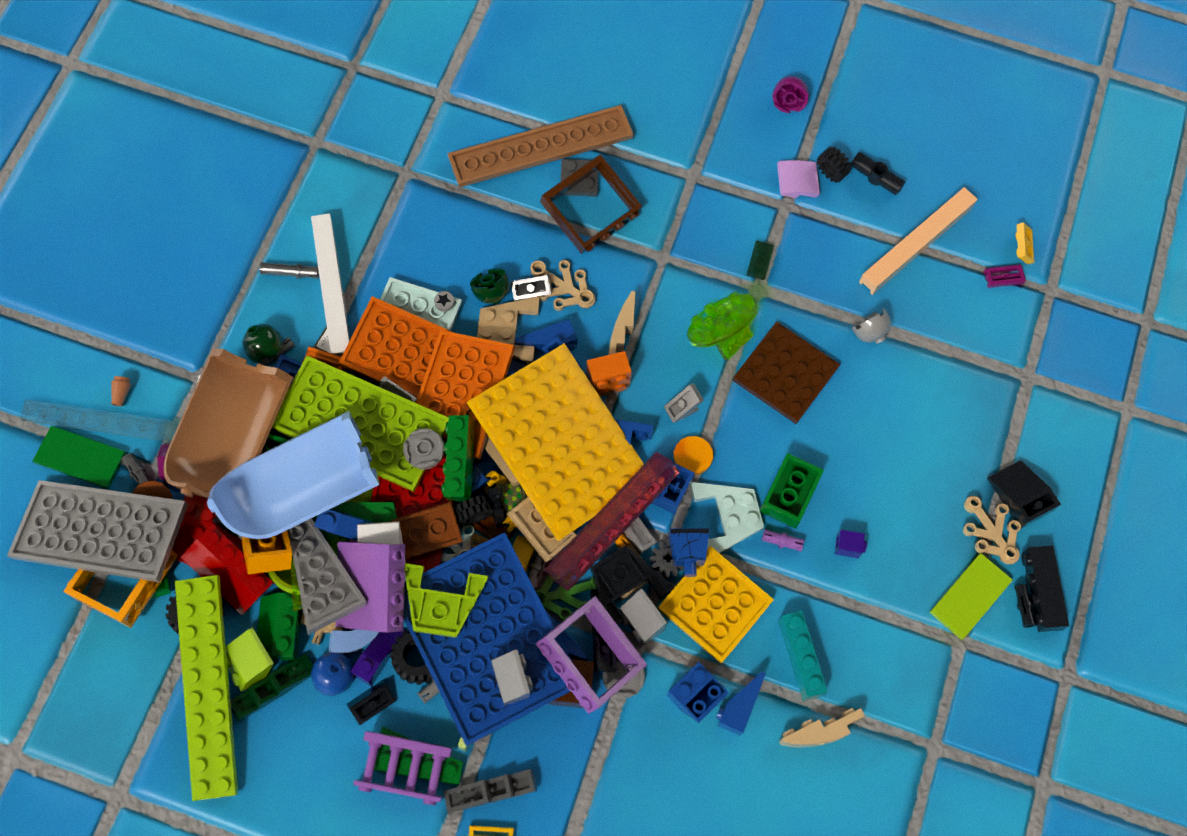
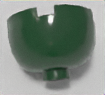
(491, 286)
(261, 342)

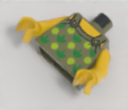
(512, 495)

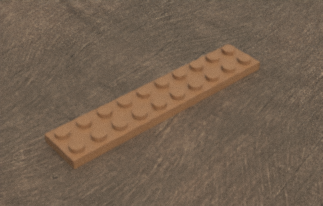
(540, 146)

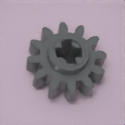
(660, 561)

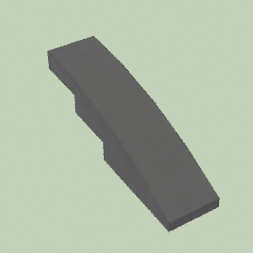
(490, 791)

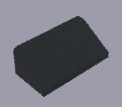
(371, 702)

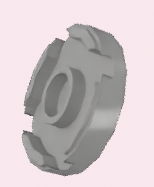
(424, 449)
(630, 688)

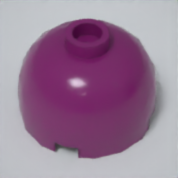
(790, 94)

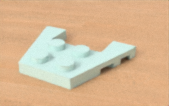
(737, 512)

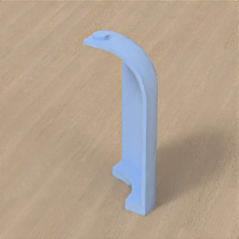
(294, 480)

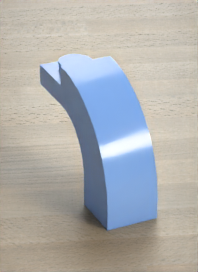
(350, 641)

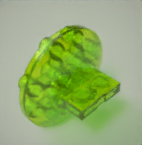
(725, 324)

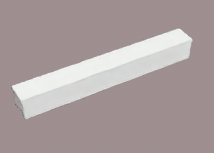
(330, 283)

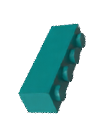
(802, 656)

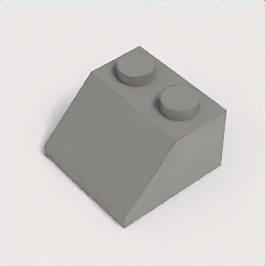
(642, 618)

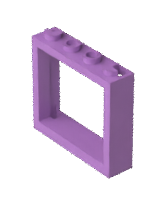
(613, 637)

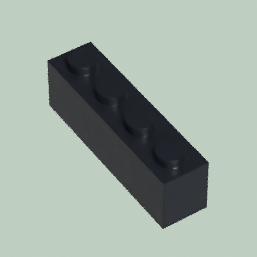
(1045, 588)

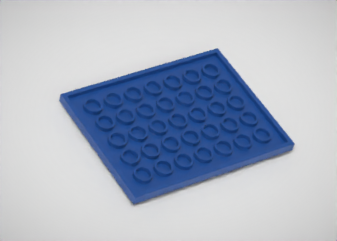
(502, 620)

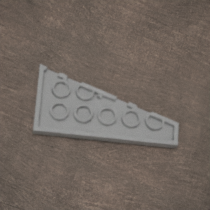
(322, 580)

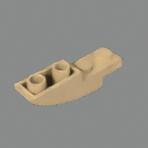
(815, 734)

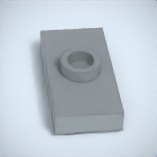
(640, 536)

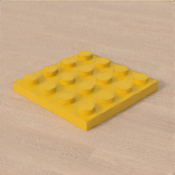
(716, 605)

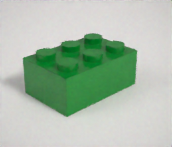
(791, 490)

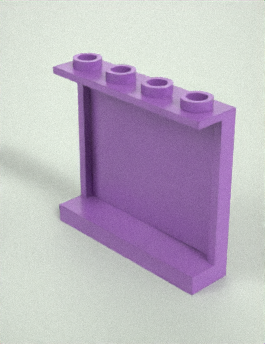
(379, 576)

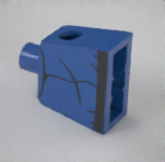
(688, 548)

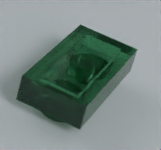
(760, 260)

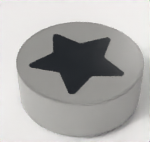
(444, 301)

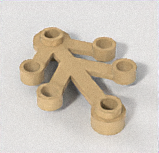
(565, 286)
(993, 532)

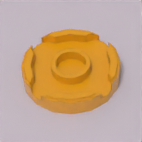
(693, 454)

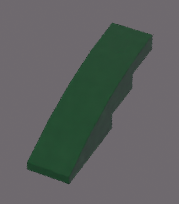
(272, 687)

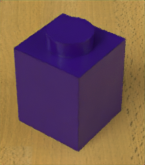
(850, 544)

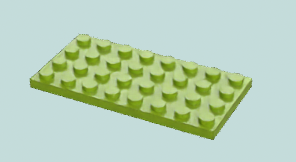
(381, 416)

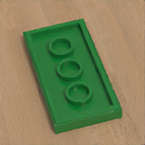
(79, 457)

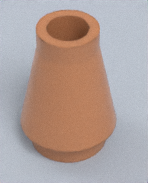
(119, 389)

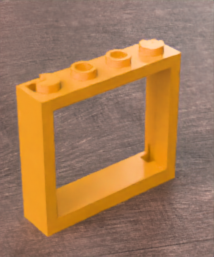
(133, 605)

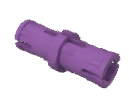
(783, 540)

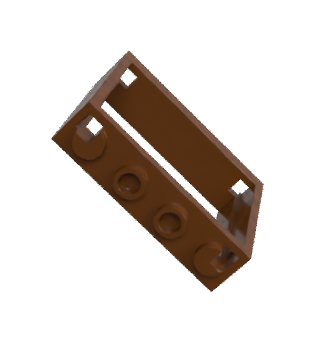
(617, 185)

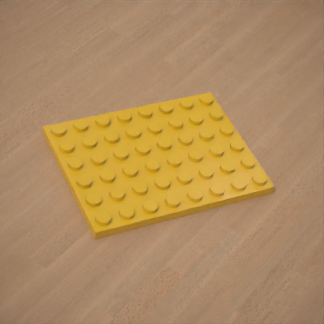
(557, 439)

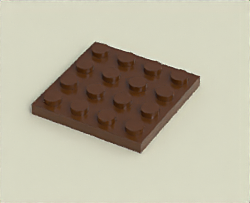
(786, 372)

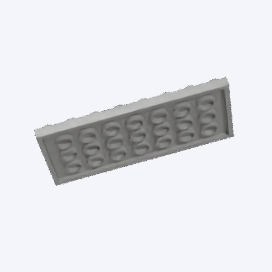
(98, 530)

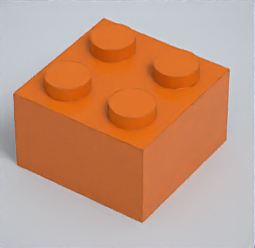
(609, 373)

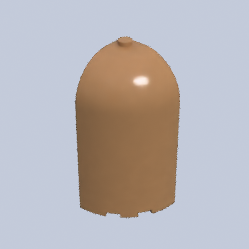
(224, 421)

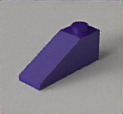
(375, 657)

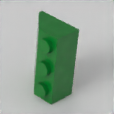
(279, 626)

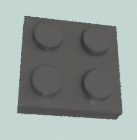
(587, 187)

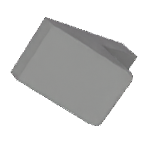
(684, 403)

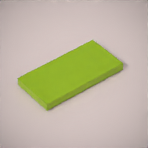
(971, 596)

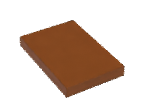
(429, 530)

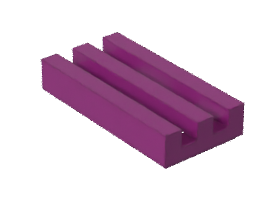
(1019, 277)

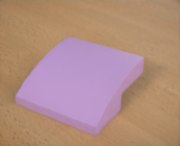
(798, 178)

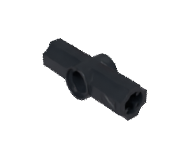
(870, 168)

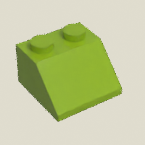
(247, 660)

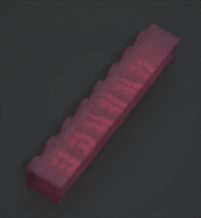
(612, 521)

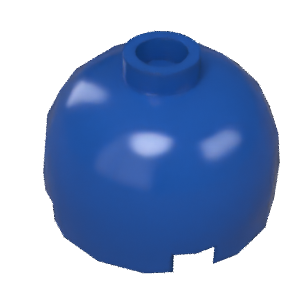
(332, 673)

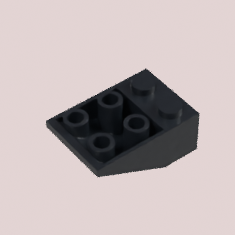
(1023, 493)

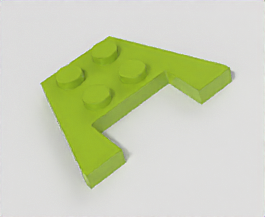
(440, 611)

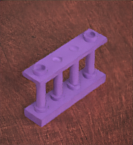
(396, 746)

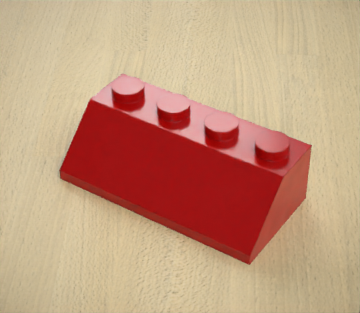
(216, 555)

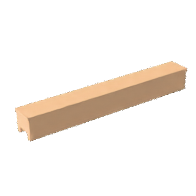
(918, 240)

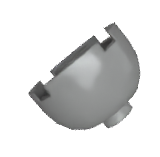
(873, 327)

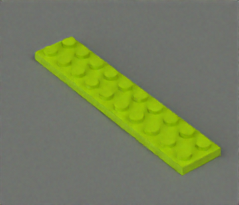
(206, 688)

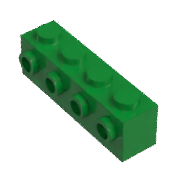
(459, 458)

